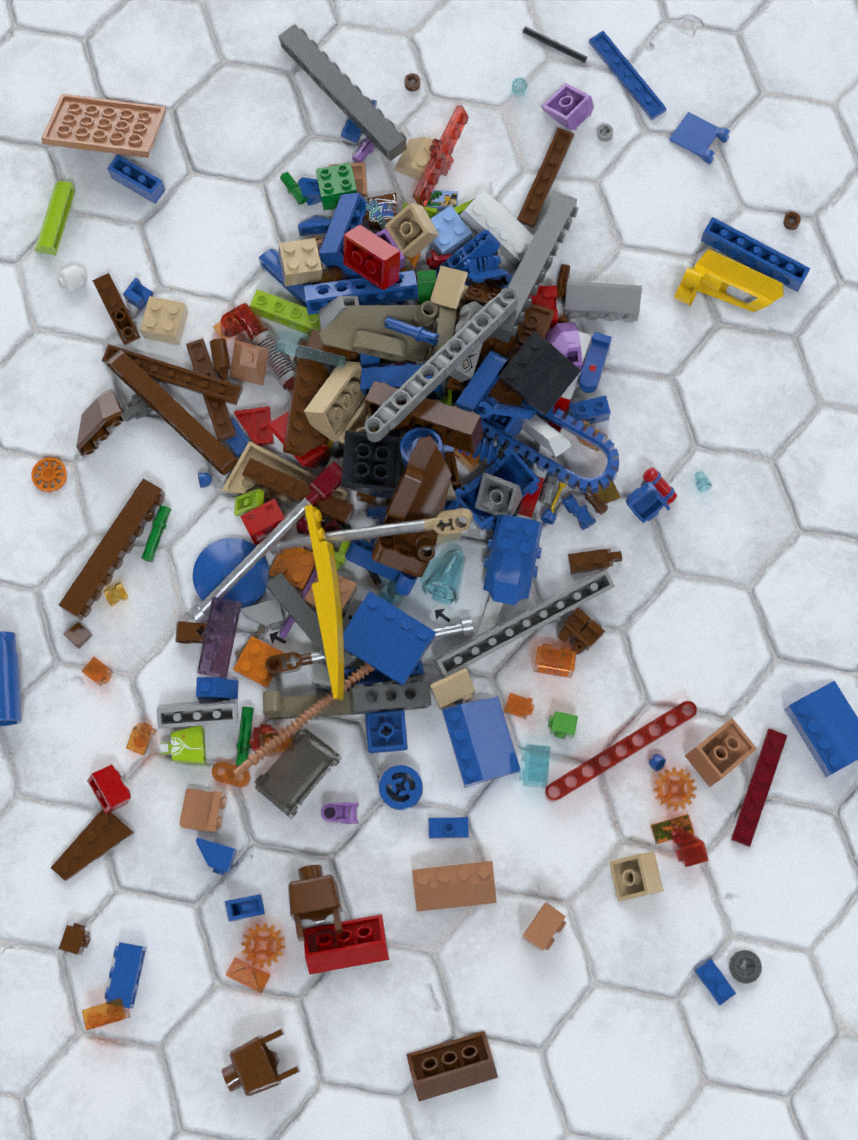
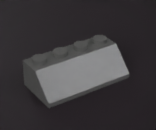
(602, 301)

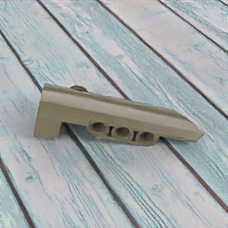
(363, 330)

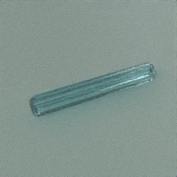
(309, 353)

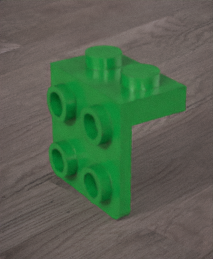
(334, 182)

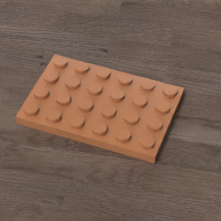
(104, 125)

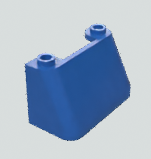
(507, 467)

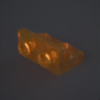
(104, 1014)

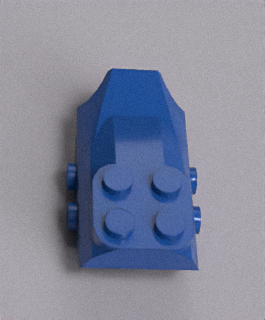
(512, 558)

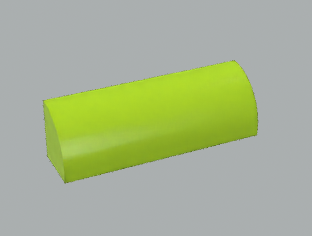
(55, 218)

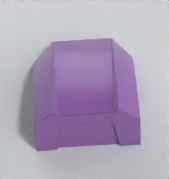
(569, 106)

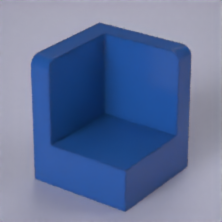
(137, 294)

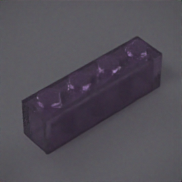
(219, 637)

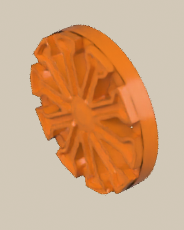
(49, 475)

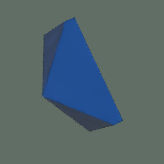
(314, 225)

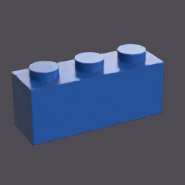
(136, 179)
(125, 973)

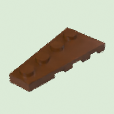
(94, 841)

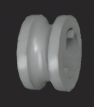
(608, 137)

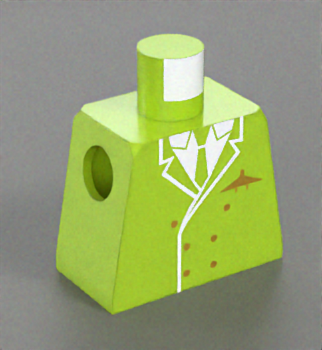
(187, 746)

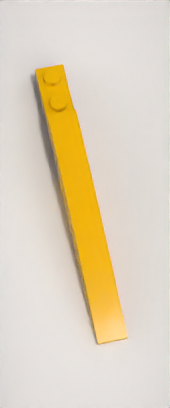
(327, 601)

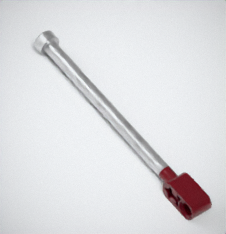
(321, 489)

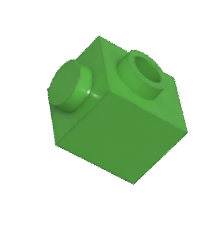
(563, 724)

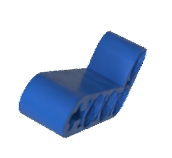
(480, 246)
(482, 382)
(360, 554)

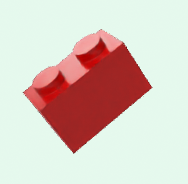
(109, 788)

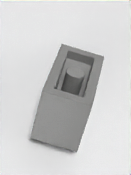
(266, 614)
(321, 678)

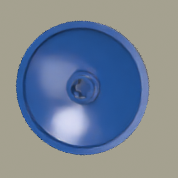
(219, 561)

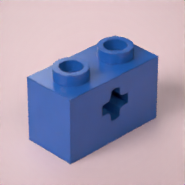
(591, 410)

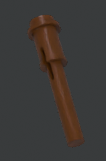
(598, 504)

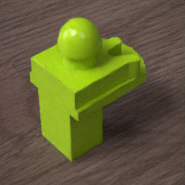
(340, 556)

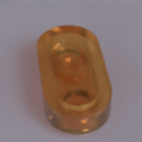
(228, 776)

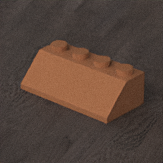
(454, 886)

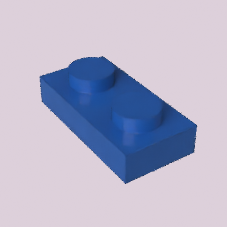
(715, 982)

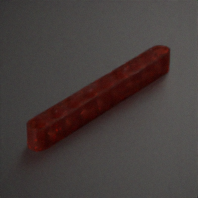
(627, 744)

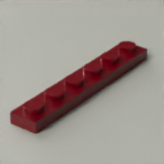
(758, 787)

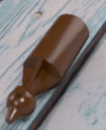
(220, 358)

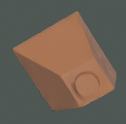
(249, 362)

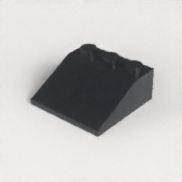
(539, 374)
(370, 465)

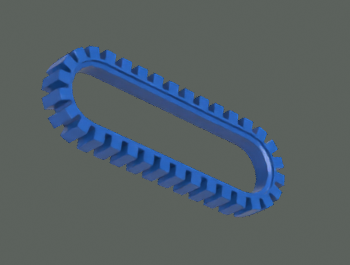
(578, 430)

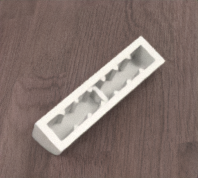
(546, 435)

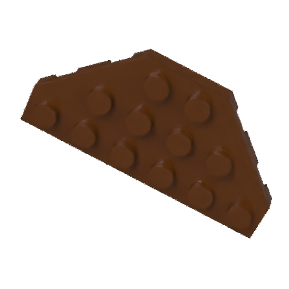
(299, 434)

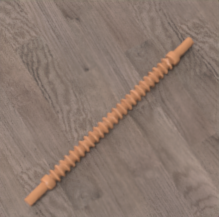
(253, 758)

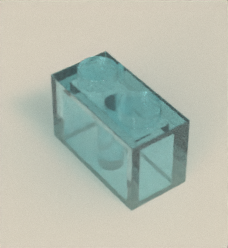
(536, 766)

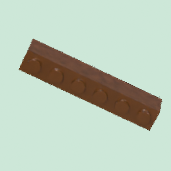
(295, 490)

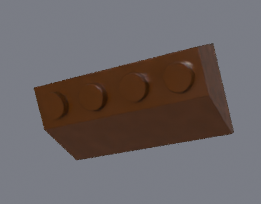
(451, 1066)

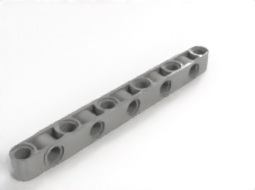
(441, 364)

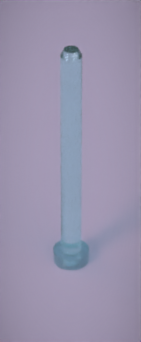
(372, 206)

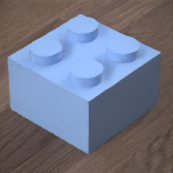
(452, 232)

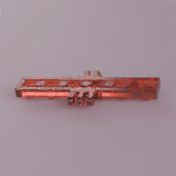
(441, 156)

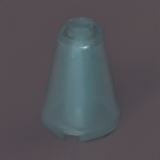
(446, 578)

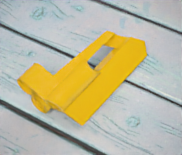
(716, 272)

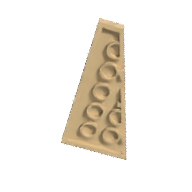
(238, 485)

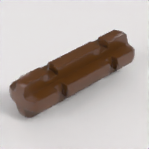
(562, 281)

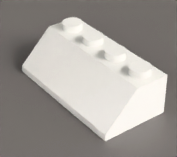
(488, 214)

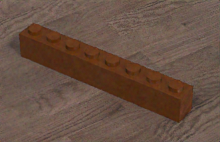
(112, 549)

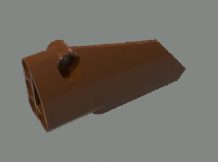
(417, 497)

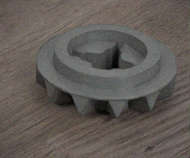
(752, 973)

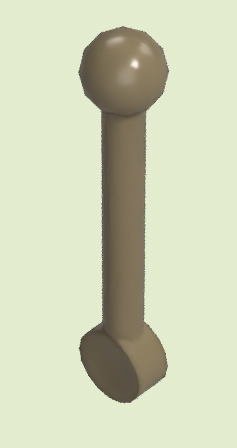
(261, 630)

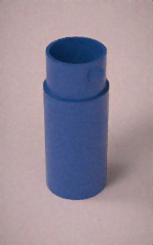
(9, 680)

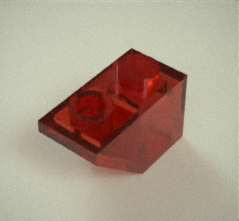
(690, 847)

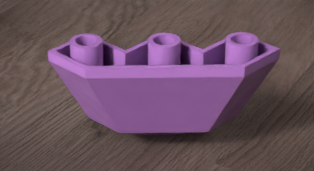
(567, 341)

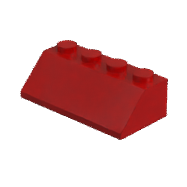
(359, 944)

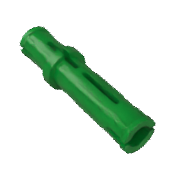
(159, 525)
(243, 744)

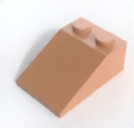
(720, 752)

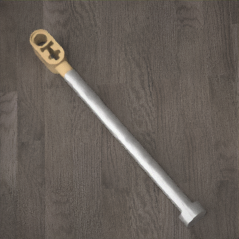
(452, 526)

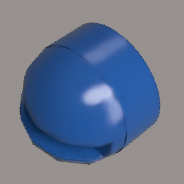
(204, 479)
(657, 762)

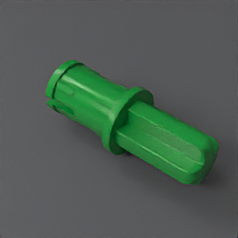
(293, 188)

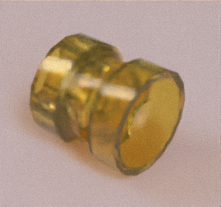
(112, 597)

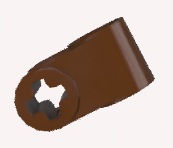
(189, 632)

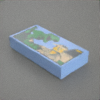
(443, 199)

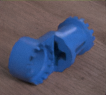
(580, 513)

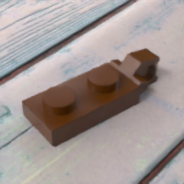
(593, 560)

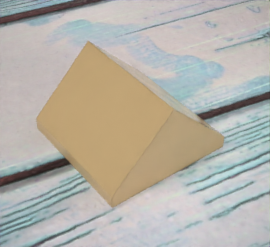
(448, 287)

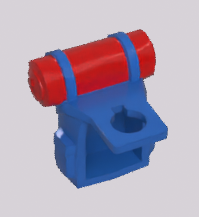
(651, 496)

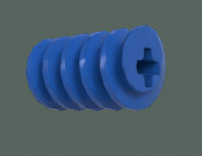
(485, 450)

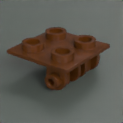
(481, 292)

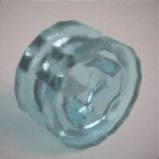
(523, 82)

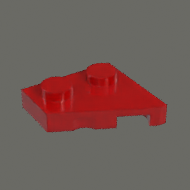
(255, 422)

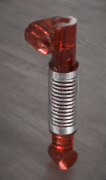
(261, 337)

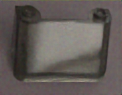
(297, 772)

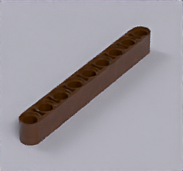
(172, 412)

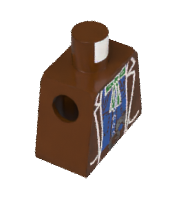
(387, 207)

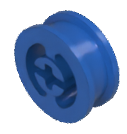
(386, 780)

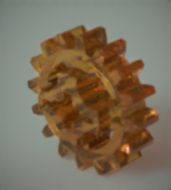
(668, 782)
(272, 956)

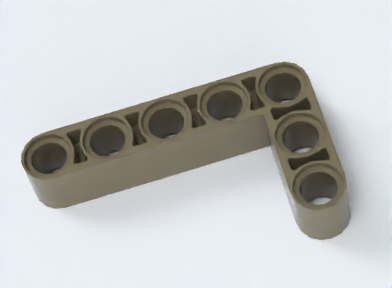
(280, 707)

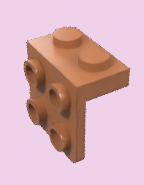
(203, 810)

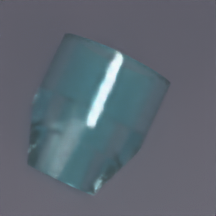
(702, 481)

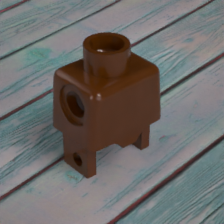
(314, 899)
(255, 1066)

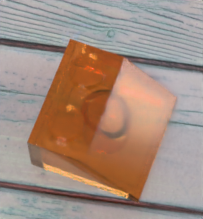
(555, 661)

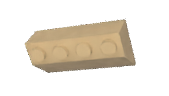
(336, 401)

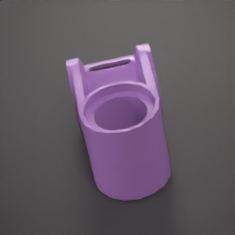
(342, 813)

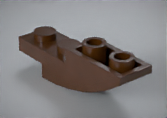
(116, 309)

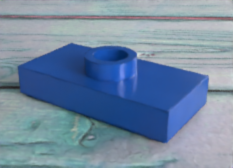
(448, 828)

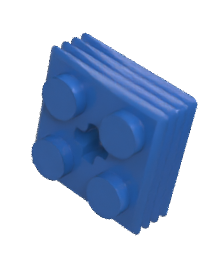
(377, 741)

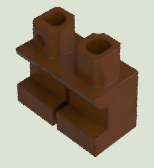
(575, 625)

